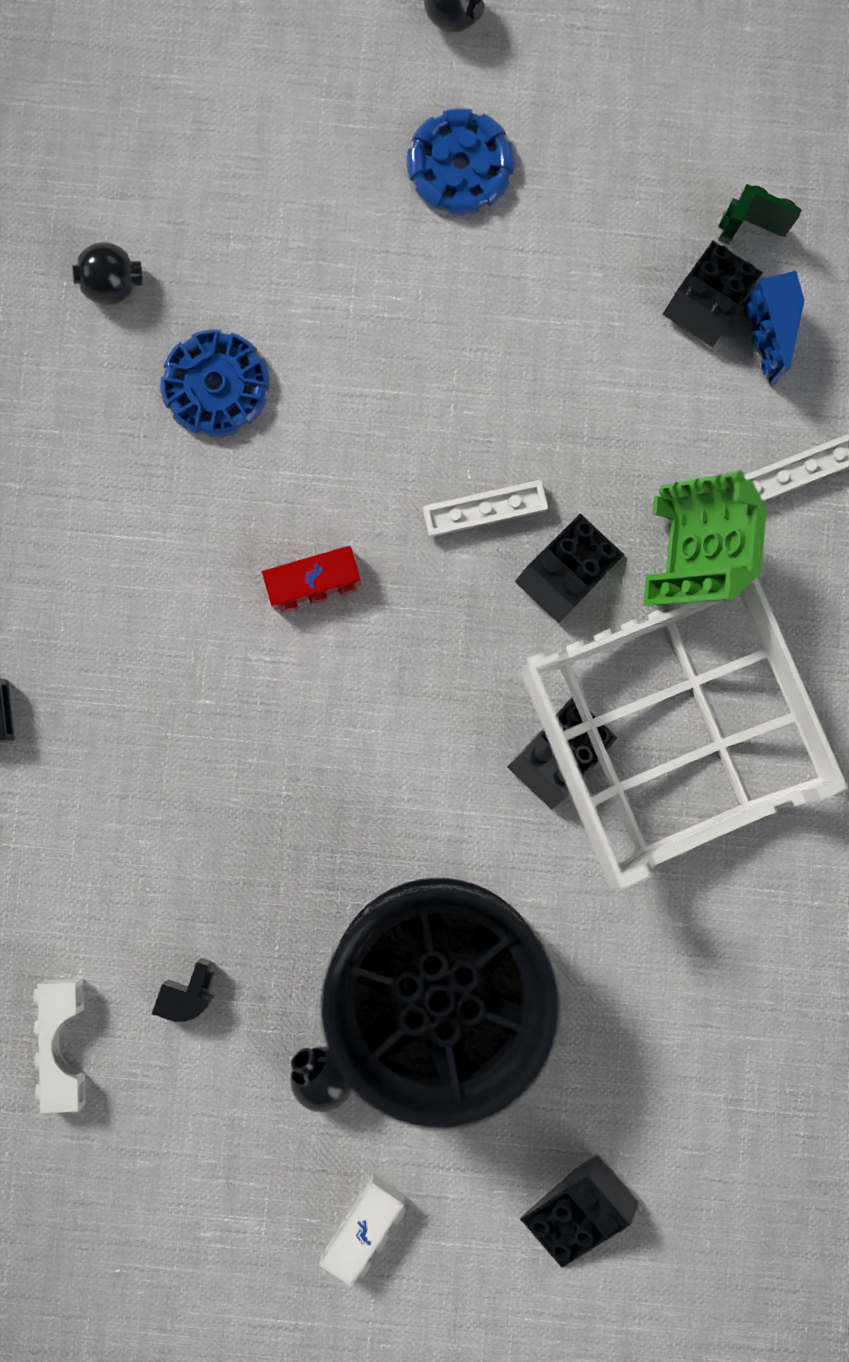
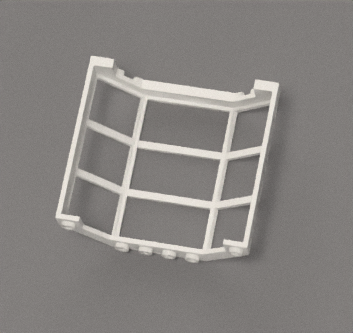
(636, 866)

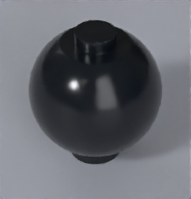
(454, 14)
(106, 273)
(317, 1081)

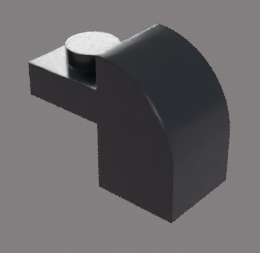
(183, 1002)

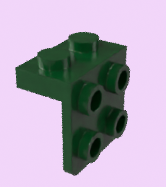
(760, 209)

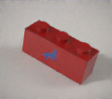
(312, 579)

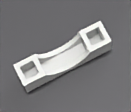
(60, 1085)

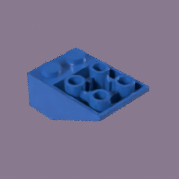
(775, 315)

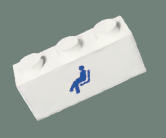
(363, 1231)

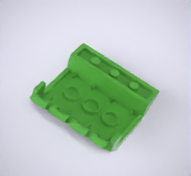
(712, 540)

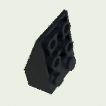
(712, 293)
(569, 568)
(538, 765)
(581, 1212)

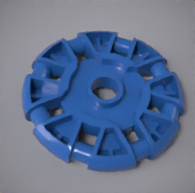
(460, 144)
(220, 400)

